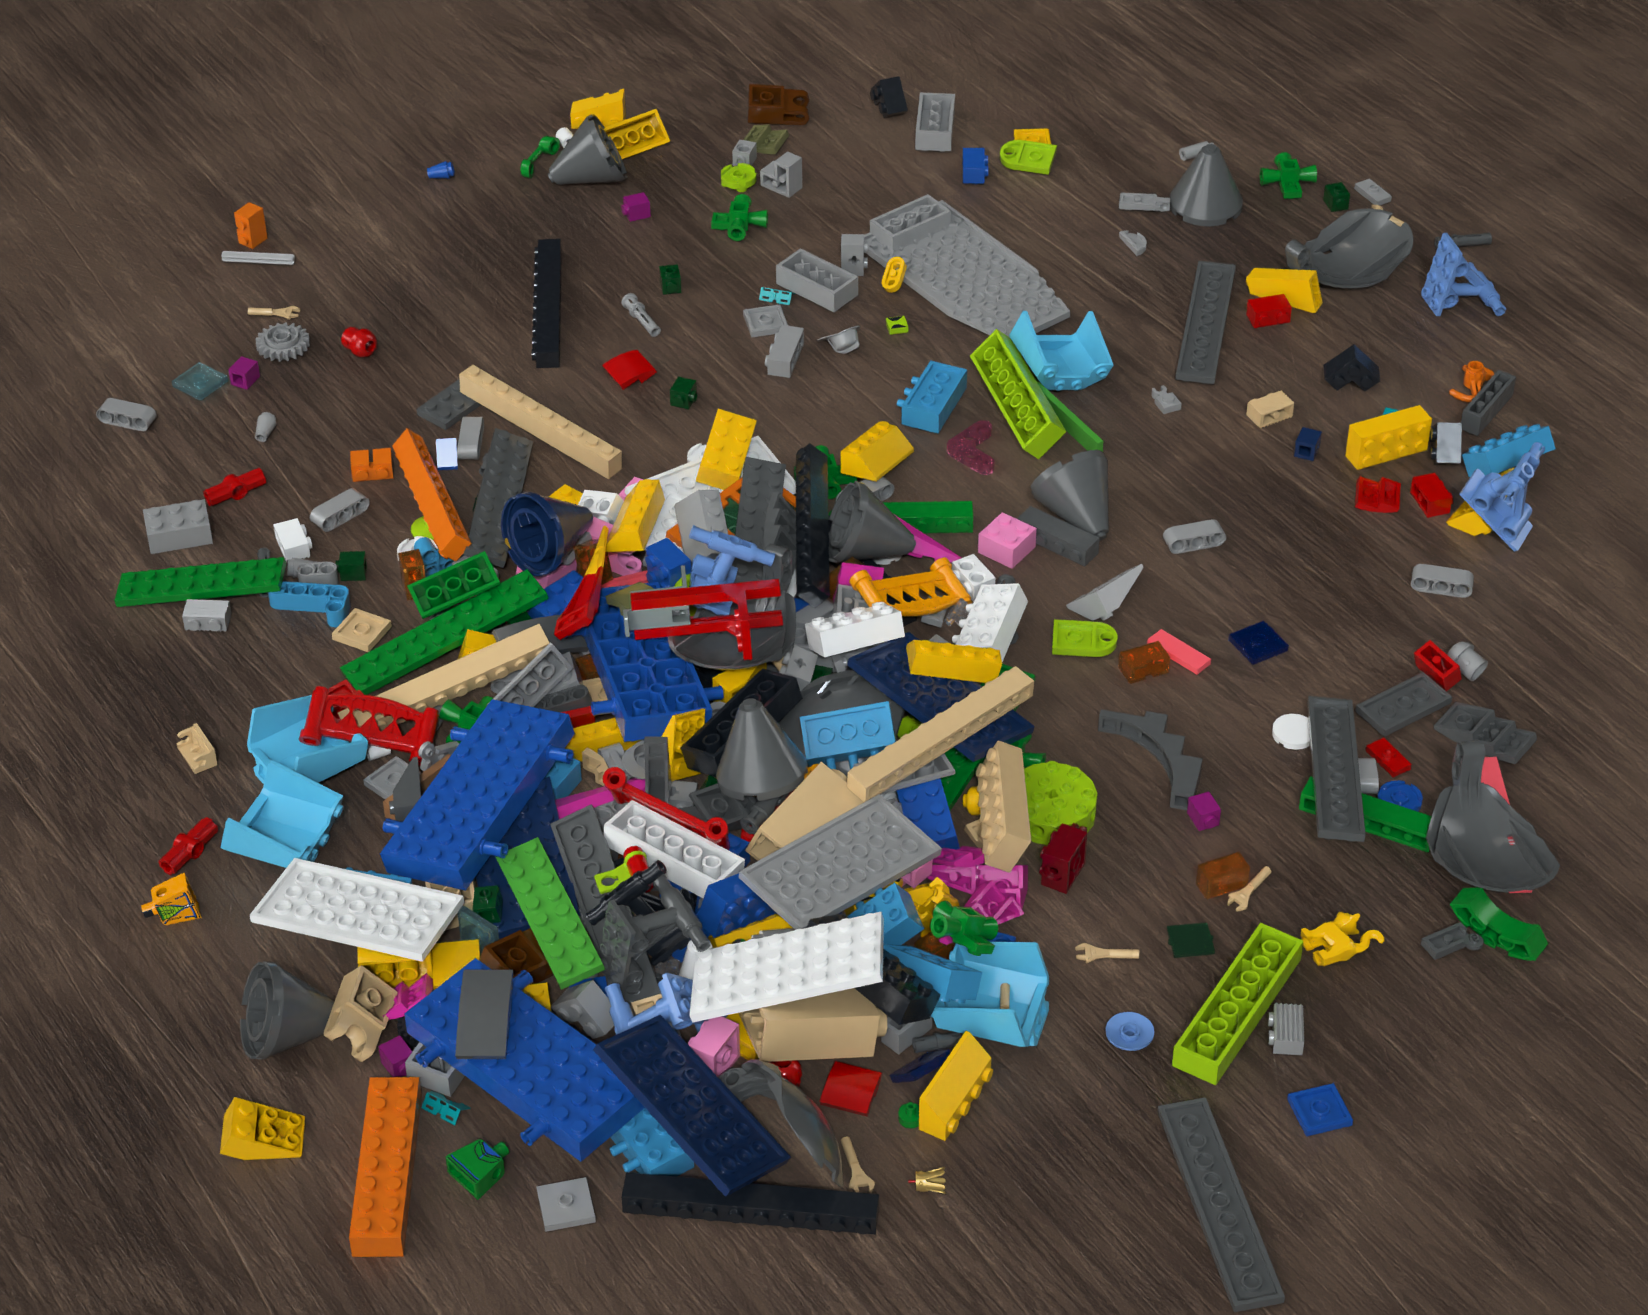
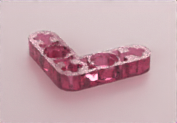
(959, 447)

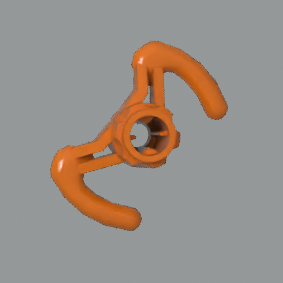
(1474, 378)

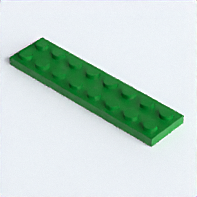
(200, 582)

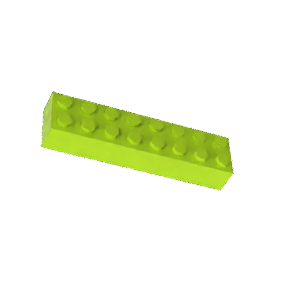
(1018, 394)
(1237, 1004)

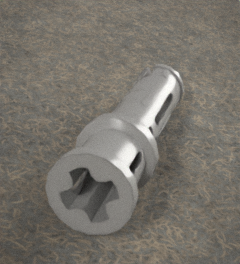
(651, 326)

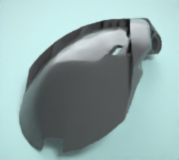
(1362, 249)
(720, 649)
(834, 693)
(1472, 831)
(797, 1107)

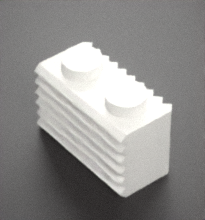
(293, 539)

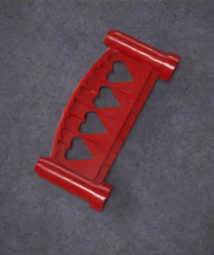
(322, 723)
(622, 792)

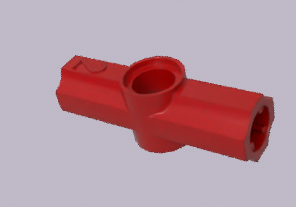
(234, 487)
(188, 846)

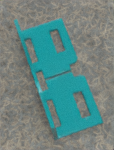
(771, 294)
(443, 1109)

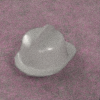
(844, 341)
(634, 760)

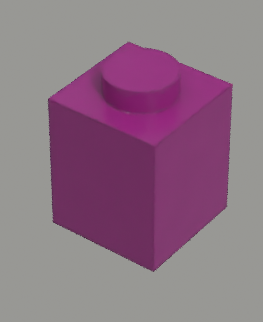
(636, 207)
(244, 373)
(1204, 811)
(394, 1055)

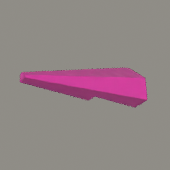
(927, 546)
(596, 797)
(970, 878)
(991, 902)

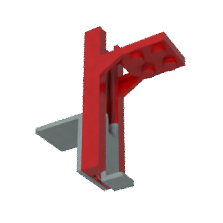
(667, 613)

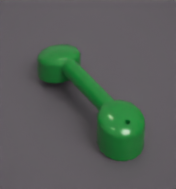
(547, 145)

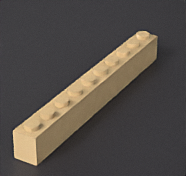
(541, 421)
(462, 675)
(940, 734)

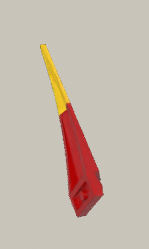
(585, 601)

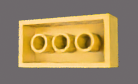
(1388, 437)
(726, 449)

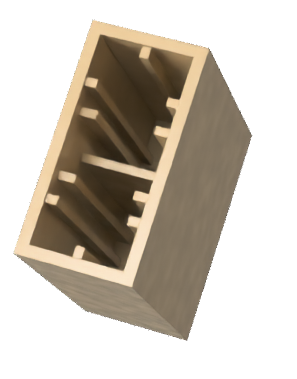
(812, 804)
(816, 1027)

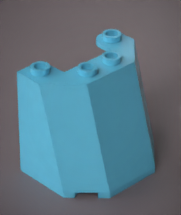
(1064, 360)
(276, 734)
(285, 819)
(1010, 963)

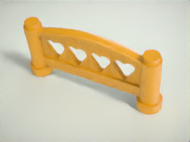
(940, 576)

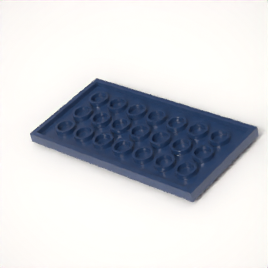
(926, 696)
(530, 823)
(692, 1104)

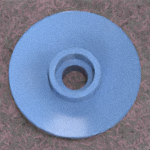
(1129, 1031)

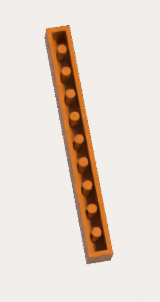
(431, 495)

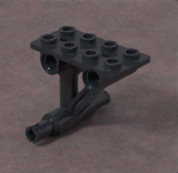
(634, 896)

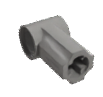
(613, 756)

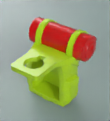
(634, 861)

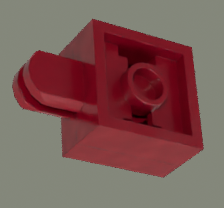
(1063, 857)

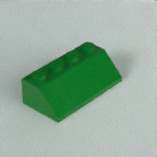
(453, 584)

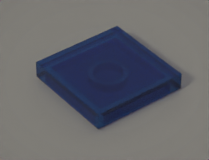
(1258, 642)
(920, 1066)

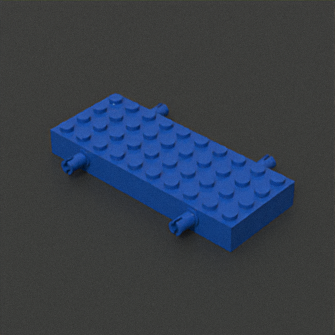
(641, 676)
(477, 794)
(548, 1069)

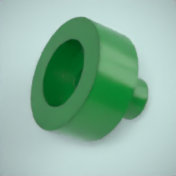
(909, 1115)

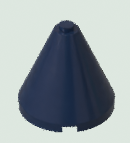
(542, 530)

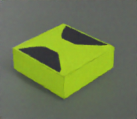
(897, 325)

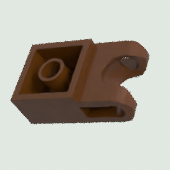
(777, 105)
(517, 953)

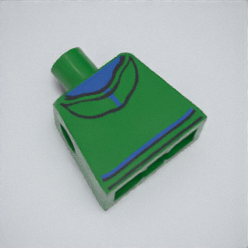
(477, 1166)

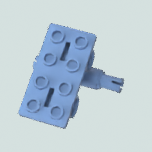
(1440, 286)
(1508, 514)
(720, 571)
(673, 1005)

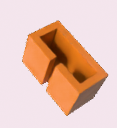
(250, 225)
(379, 469)

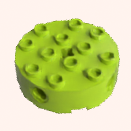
(1058, 796)

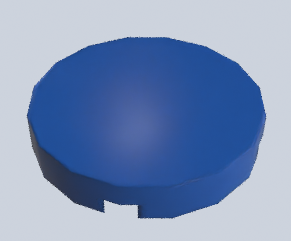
(1401, 794)

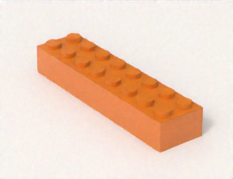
(385, 1167)

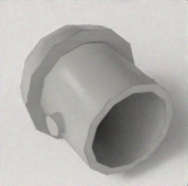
(1470, 662)

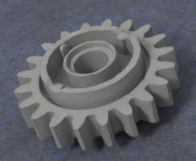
(282, 342)

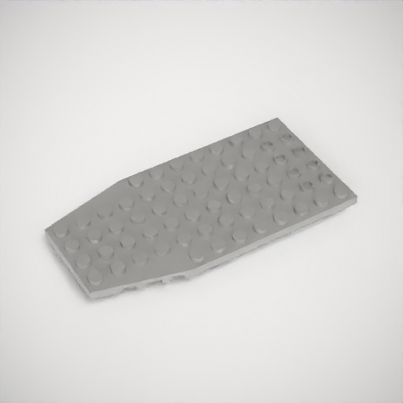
(963, 268)

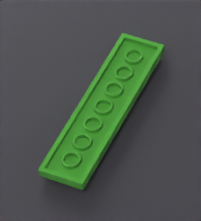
(550, 914)

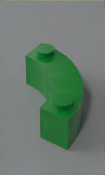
(1497, 928)

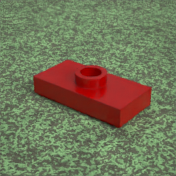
(1388, 757)

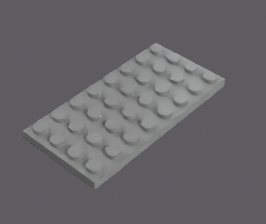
(840, 863)

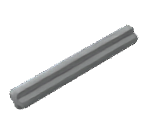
(257, 257)

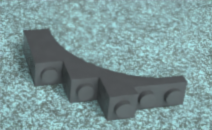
(1168, 749)
(657, 769)

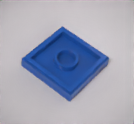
(1320, 1109)

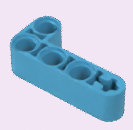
(431, 558)
(313, 597)

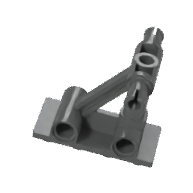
(631, 936)

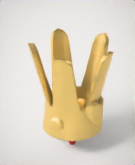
(930, 1181)

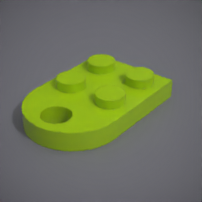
(1028, 156)
(1083, 638)

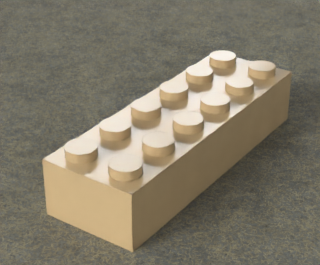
(1003, 806)

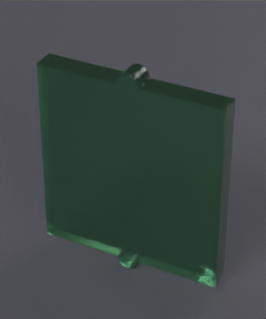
(1190, 940)

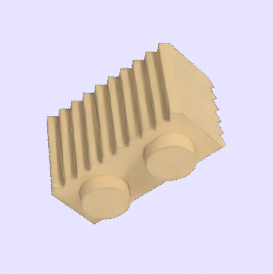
(1270, 409)

